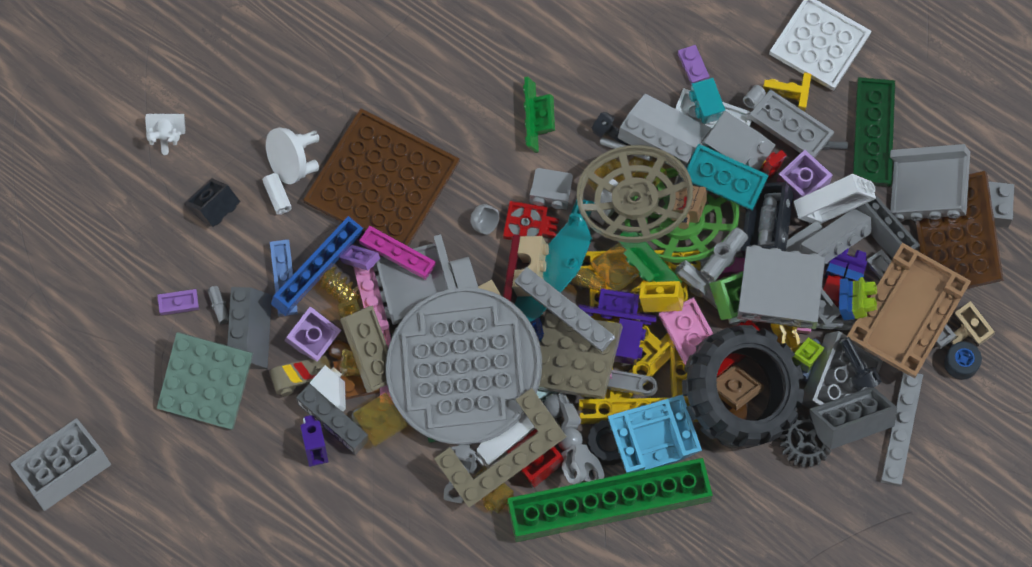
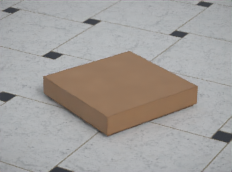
(737, 387)

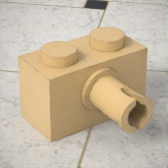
(972, 325)

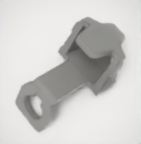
(462, 452)

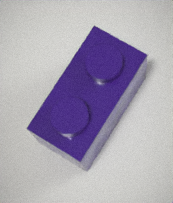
(628, 347)

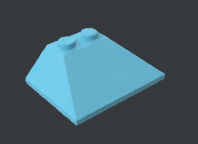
(654, 434)

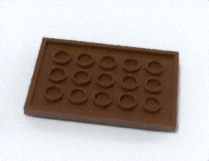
(967, 242)

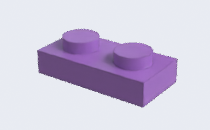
(693, 64)
(360, 257)
(178, 302)

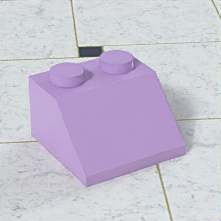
(312, 334)

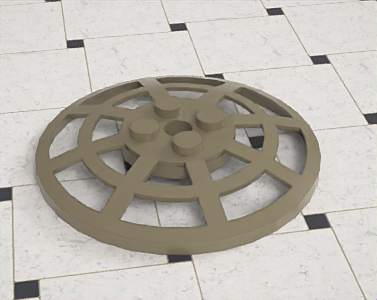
(632, 187)

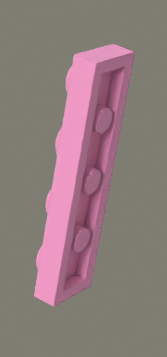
(371, 294)

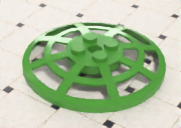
(693, 229)

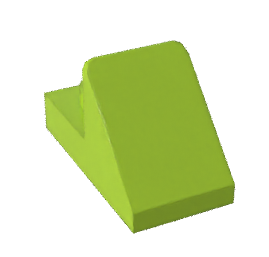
(807, 354)

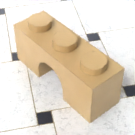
(533, 251)

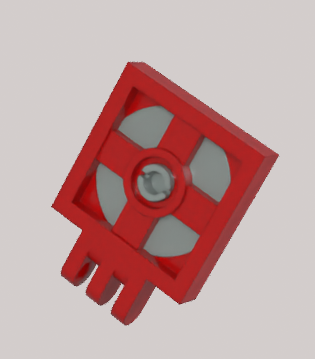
(529, 221)

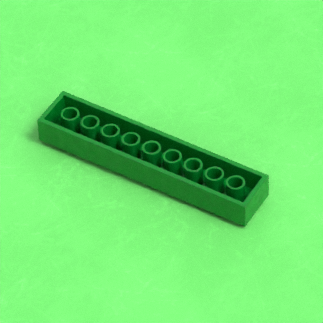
(609, 500)

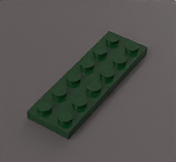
(874, 130)

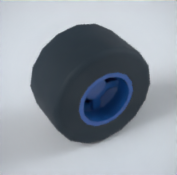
(966, 354)

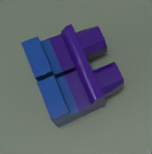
(855, 265)

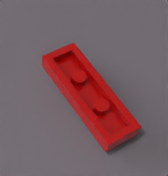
(773, 163)

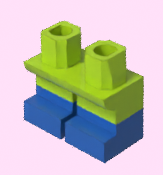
(854, 300)

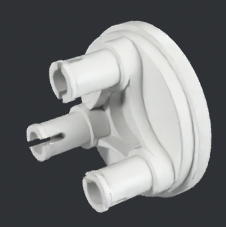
(287, 154)

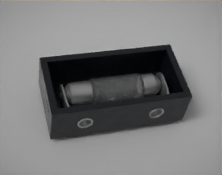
(770, 218)

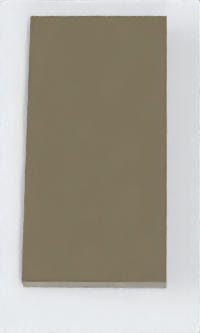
(367, 346)

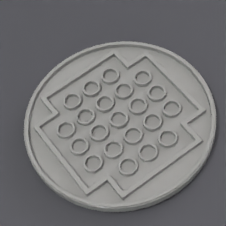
(462, 365)

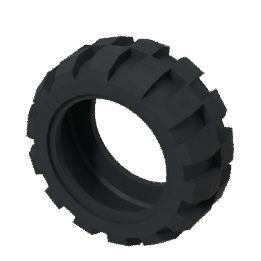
(781, 375)

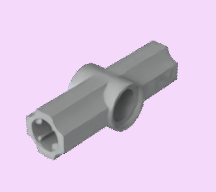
(724, 254)
(698, 284)

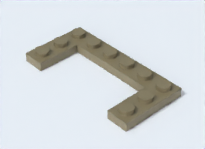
(547, 437)

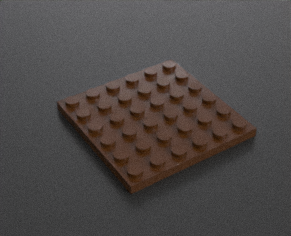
(382, 178)

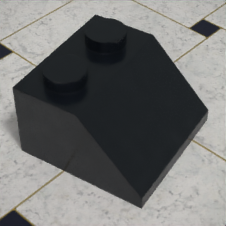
(213, 202)

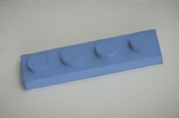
(282, 266)

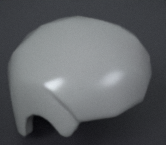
(484, 218)

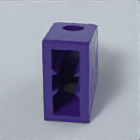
(313, 441)

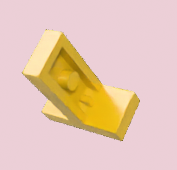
(791, 90)

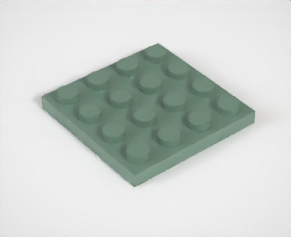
(205, 380)

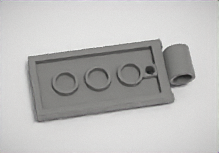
(786, 121)

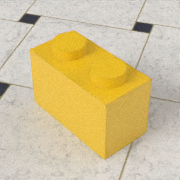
(661, 296)

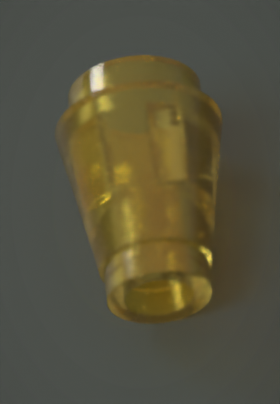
(589, 279)

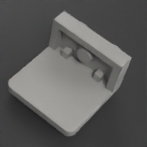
(551, 188)

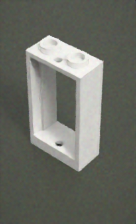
(835, 199)

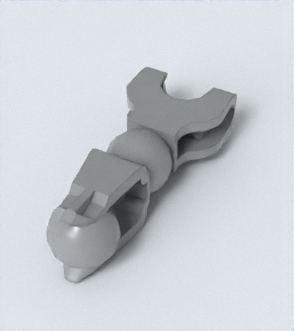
(575, 455)

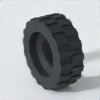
(594, 447)

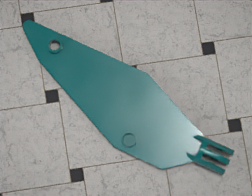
(563, 261)

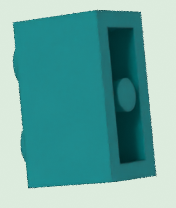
(707, 100)

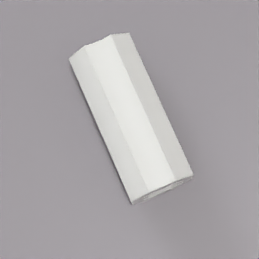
(277, 193)

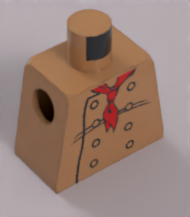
(697, 205)

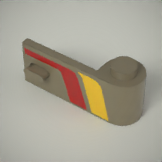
(288, 376)

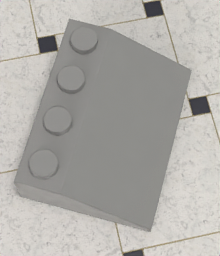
(663, 127)
(834, 371)
(60, 464)

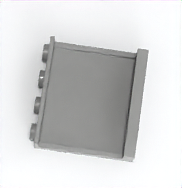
(930, 182)
(781, 287)
(405, 289)

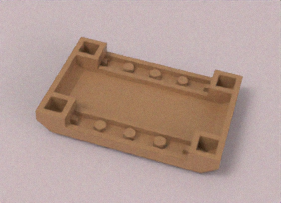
(911, 312)

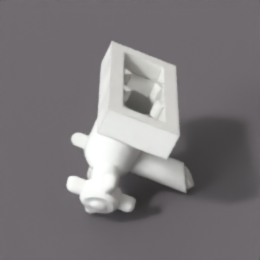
(166, 128)

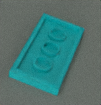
(726, 177)

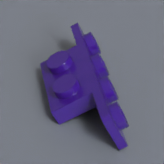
(618, 304)

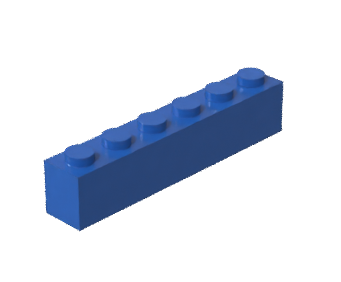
(317, 264)

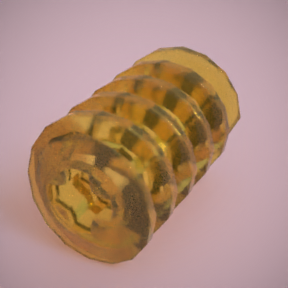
(338, 287)

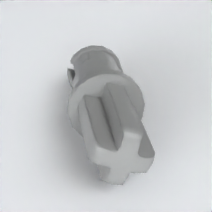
(218, 305)

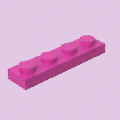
(397, 252)

